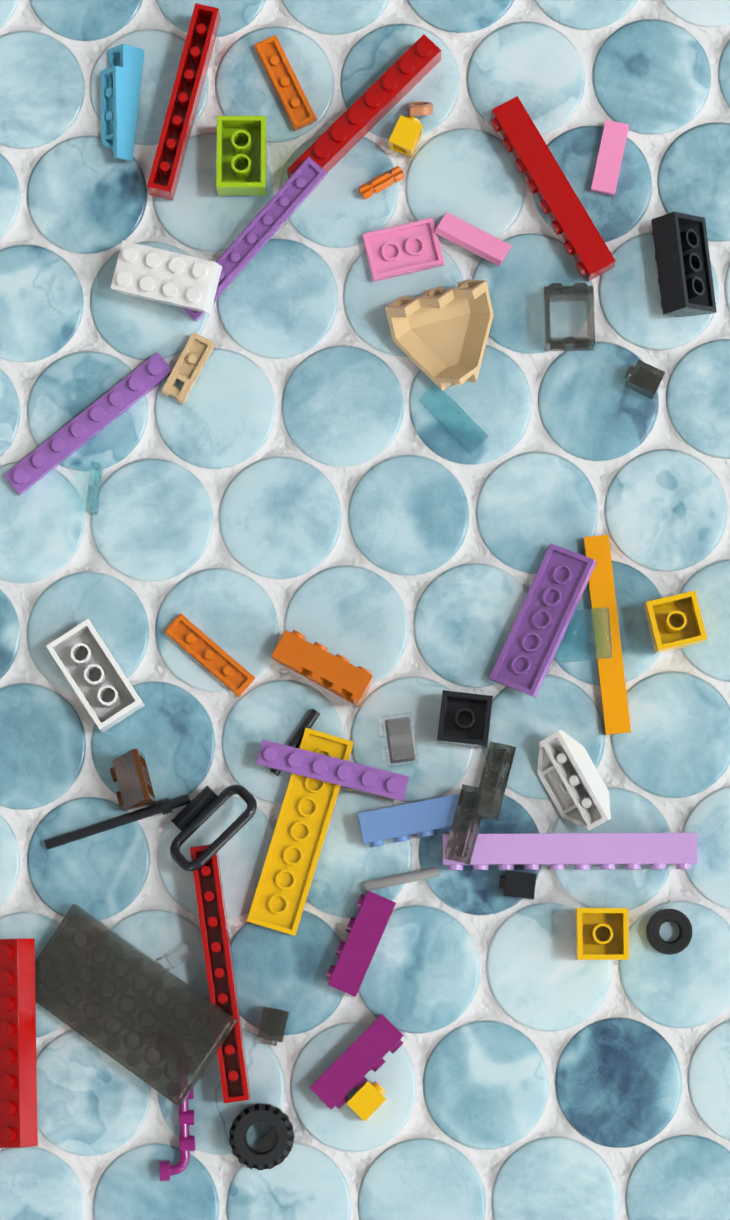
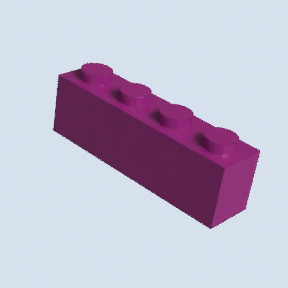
(361, 943)
(357, 1061)

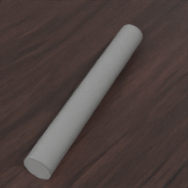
(401, 878)

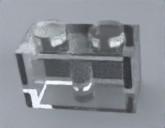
(399, 740)

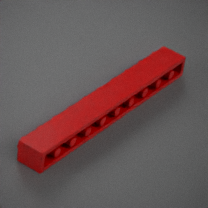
(221, 974)

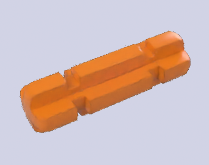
(381, 182)

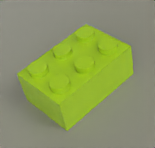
(241, 155)

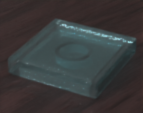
(587, 636)

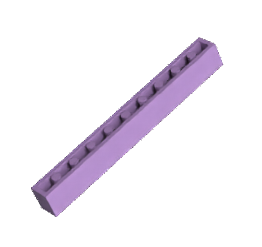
(580, 850)

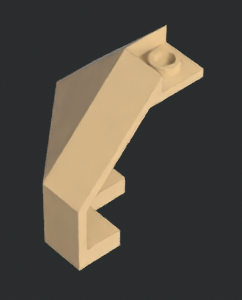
(444, 330)

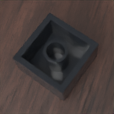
(464, 719)

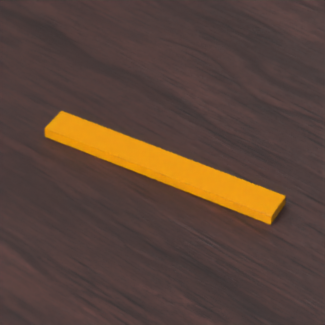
(610, 669)

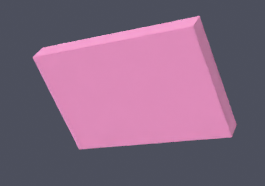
(403, 249)

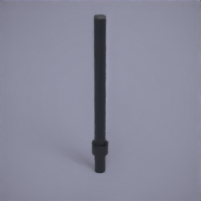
(164, 806)

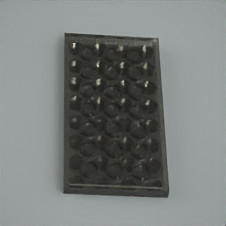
(129, 1005)

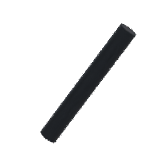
(297, 738)

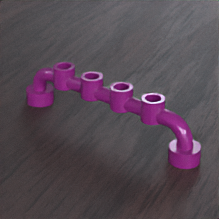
(186, 1142)

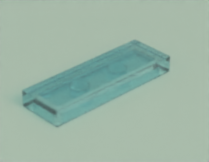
(453, 418)

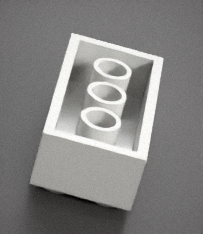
(166, 277)
(95, 675)

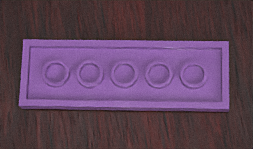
(542, 620)

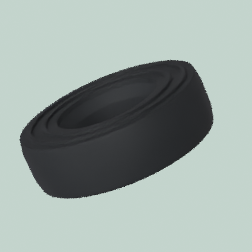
(683, 938)

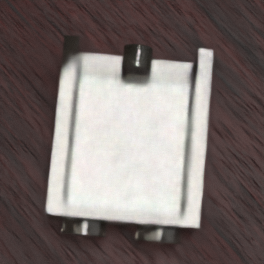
(569, 317)

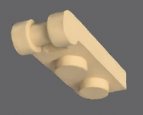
(188, 367)

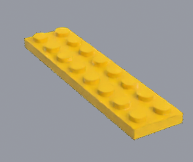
(297, 841)

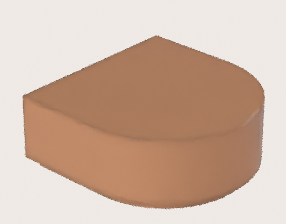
(420, 108)

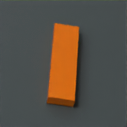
(285, 83)
(209, 655)

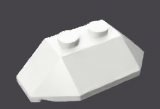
(573, 781)

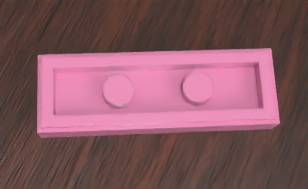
(609, 158)
(473, 239)

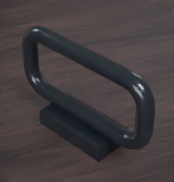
(198, 812)

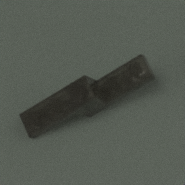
(479, 803)

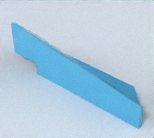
(121, 99)

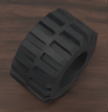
(239, 1142)

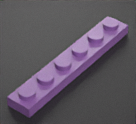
(332, 770)

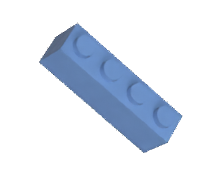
(407, 820)

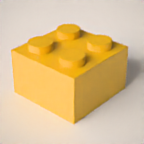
(675, 622)
(601, 934)

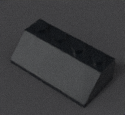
(683, 265)

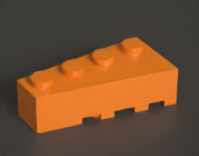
(322, 667)

